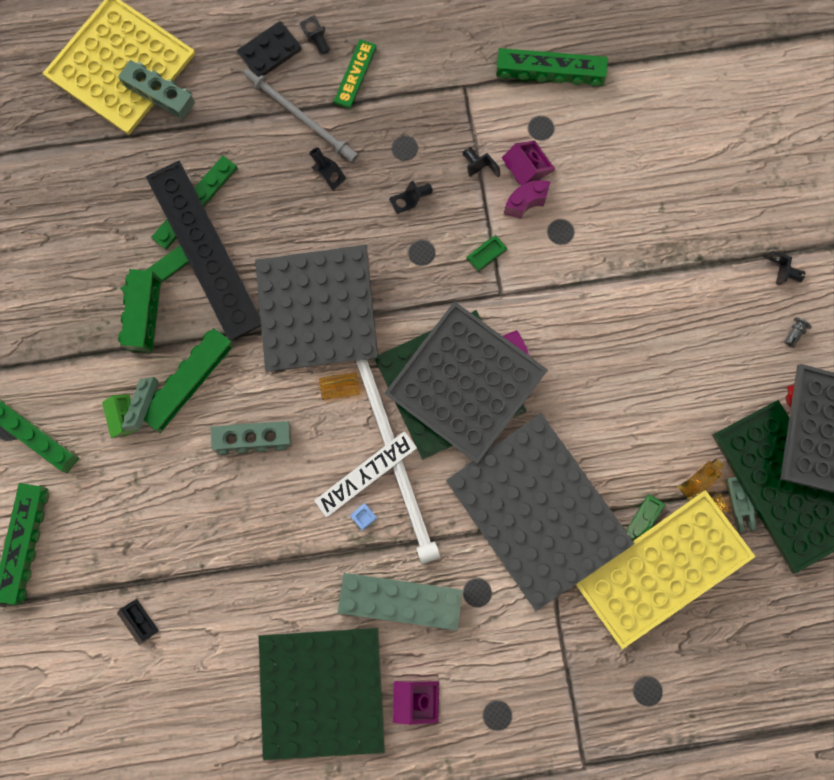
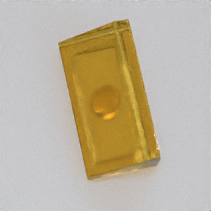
(339, 385)

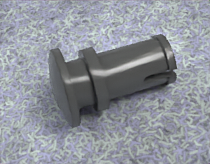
(797, 331)

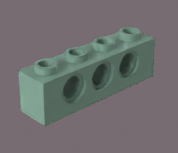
(178, 106)
(221, 434)

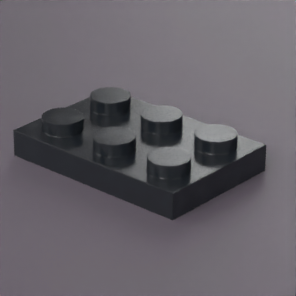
(269, 49)

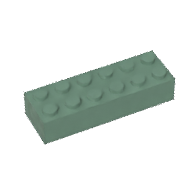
(400, 601)

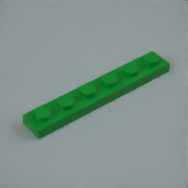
(205, 189)

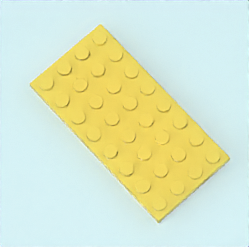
(665, 569)

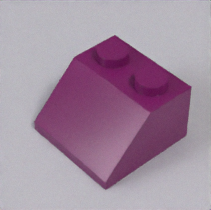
(527, 162)
(415, 702)

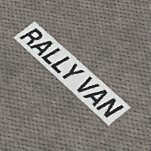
(365, 474)

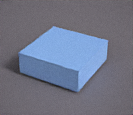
(363, 517)

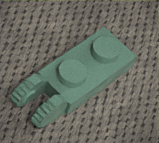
(740, 504)

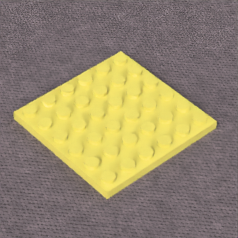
(101, 50)

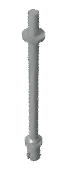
(340, 146)

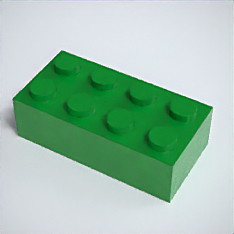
(140, 311)

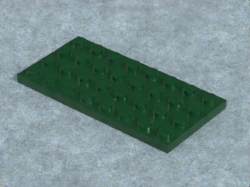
(793, 514)

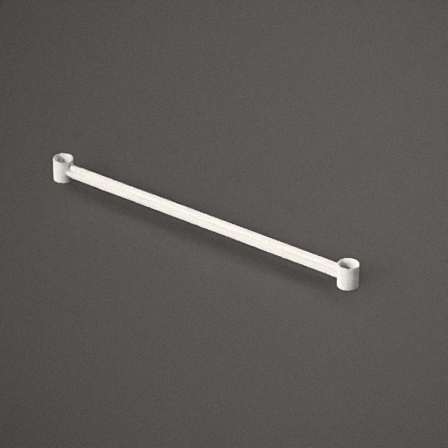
(428, 550)

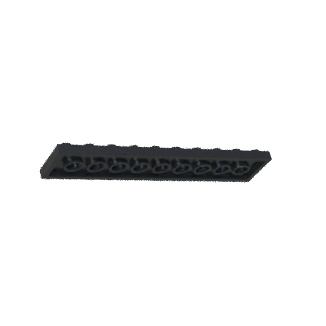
(204, 250)

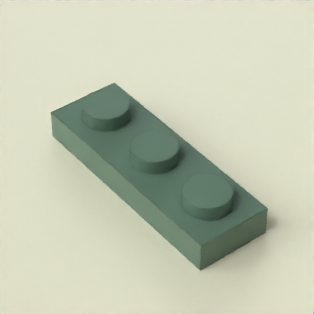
(139, 404)

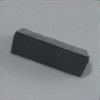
(137, 621)

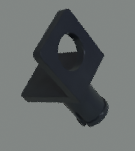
(317, 35)
(478, 163)
(326, 167)
(411, 196)
(785, 269)

